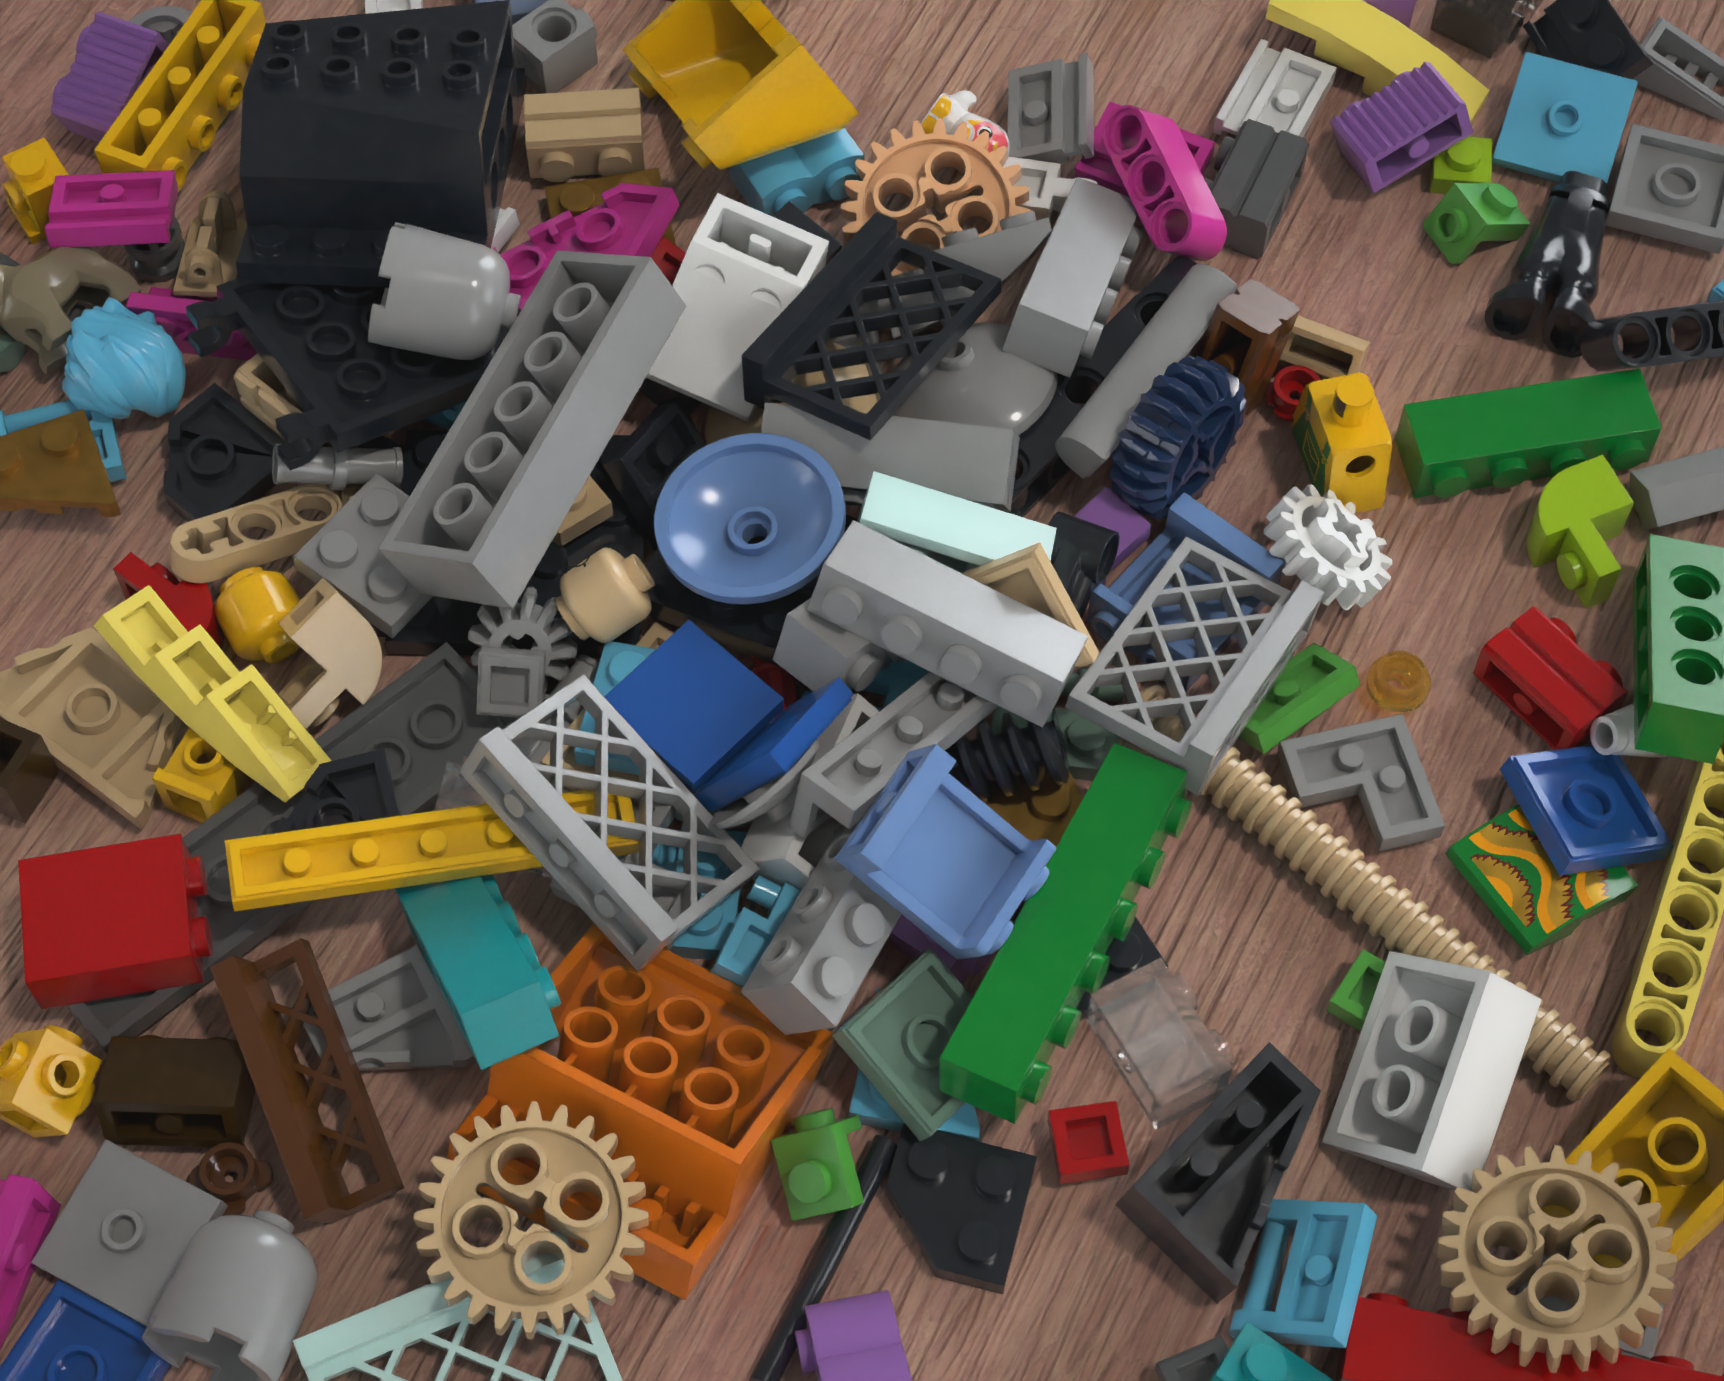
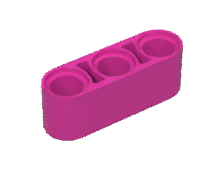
(1164, 183)

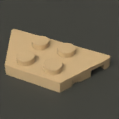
(94, 719)

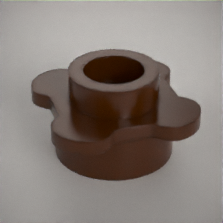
(231, 1158)

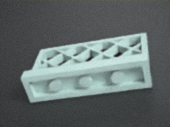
(423, 1315)

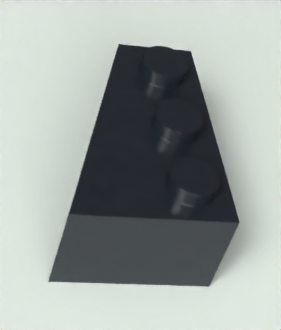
(1220, 1175)

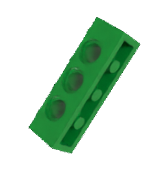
(1679, 649)

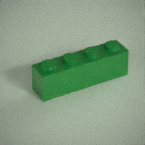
(1526, 432)

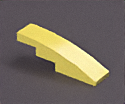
(1372, 45)
(207, 692)

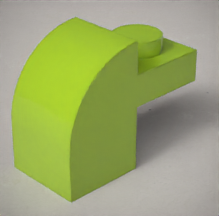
(1574, 520)

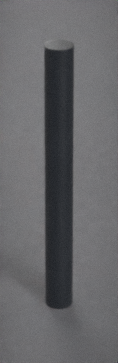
(824, 1263)

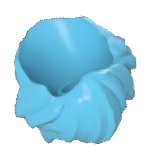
(122, 363)

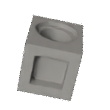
(554, 45)

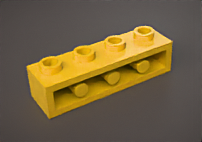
(186, 92)

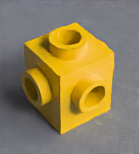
(45, 1080)

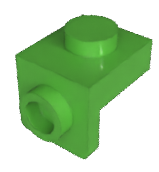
(1474, 215)
(818, 1164)

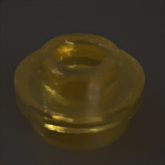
(1404, 668)

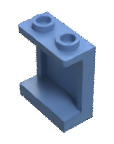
(1185, 519)
(945, 857)

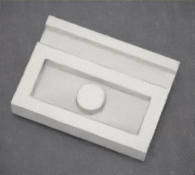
(1276, 91)

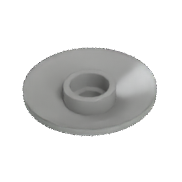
(773, 798)

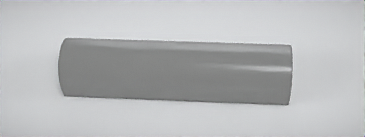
(1164, 340)

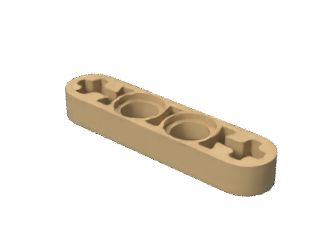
(216, 549)

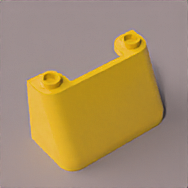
(735, 80)

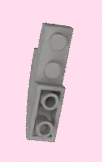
(996, 253)

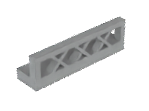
(860, 766)

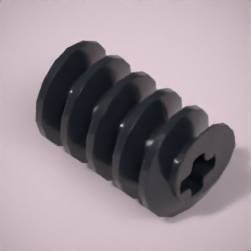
(1009, 755)

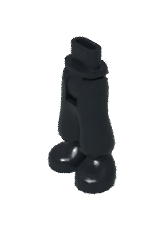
(1560, 260)

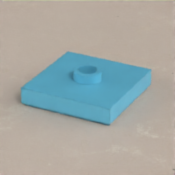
(1563, 119)

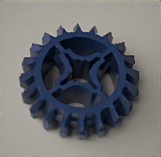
(1177, 436)

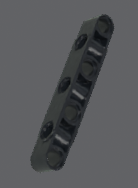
(1037, 461)

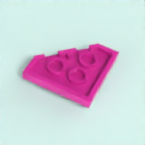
(625, 224)

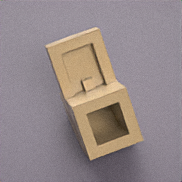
(342, 654)

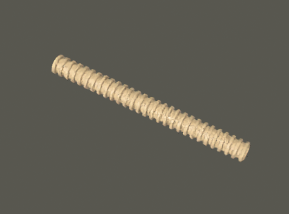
(1376, 900)

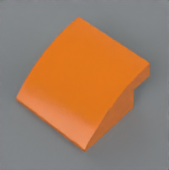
(682, 1080)

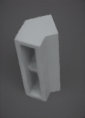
(1678, 488)

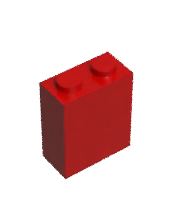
(113, 921)

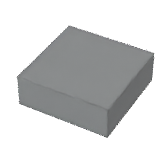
(510, 681)

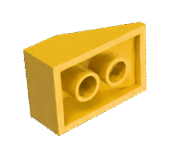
(1670, 1140)

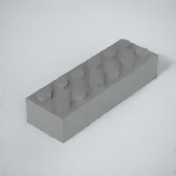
(533, 428)

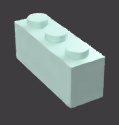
(947, 526)

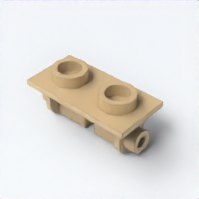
(210, 247)

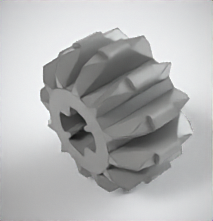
(549, 634)

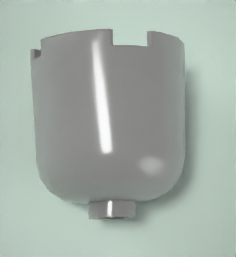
(442, 295)
(236, 1298)

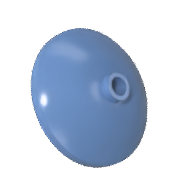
(745, 491)

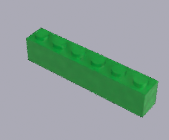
(1063, 934)

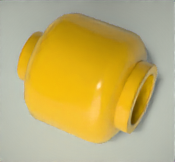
(250, 614)

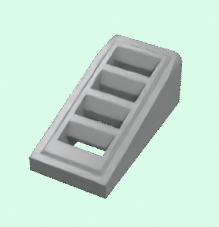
(1673, 49)

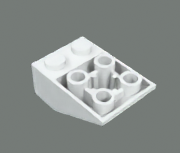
(734, 285)

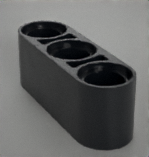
(1648, 337)

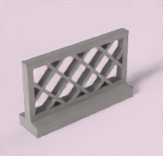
(1234, 696)
(575, 844)

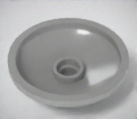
(982, 384)

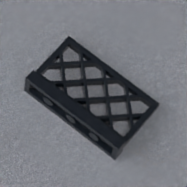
(830, 310)

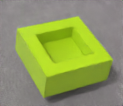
(1462, 163)

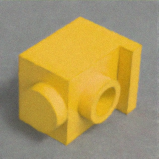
(31, 186)
(198, 787)

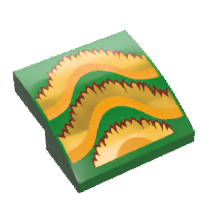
(1524, 889)

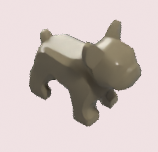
(44, 291)

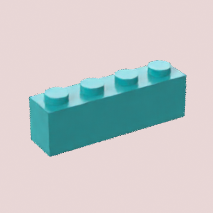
(482, 965)

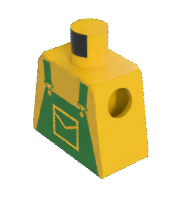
(1341, 424)

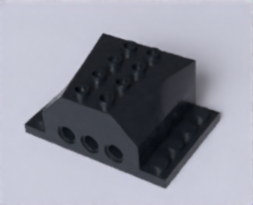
(373, 129)

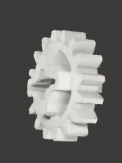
(1328, 546)

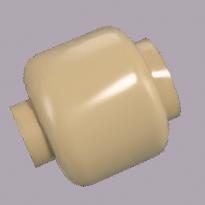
(605, 595)

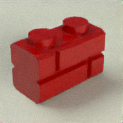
(1549, 679)

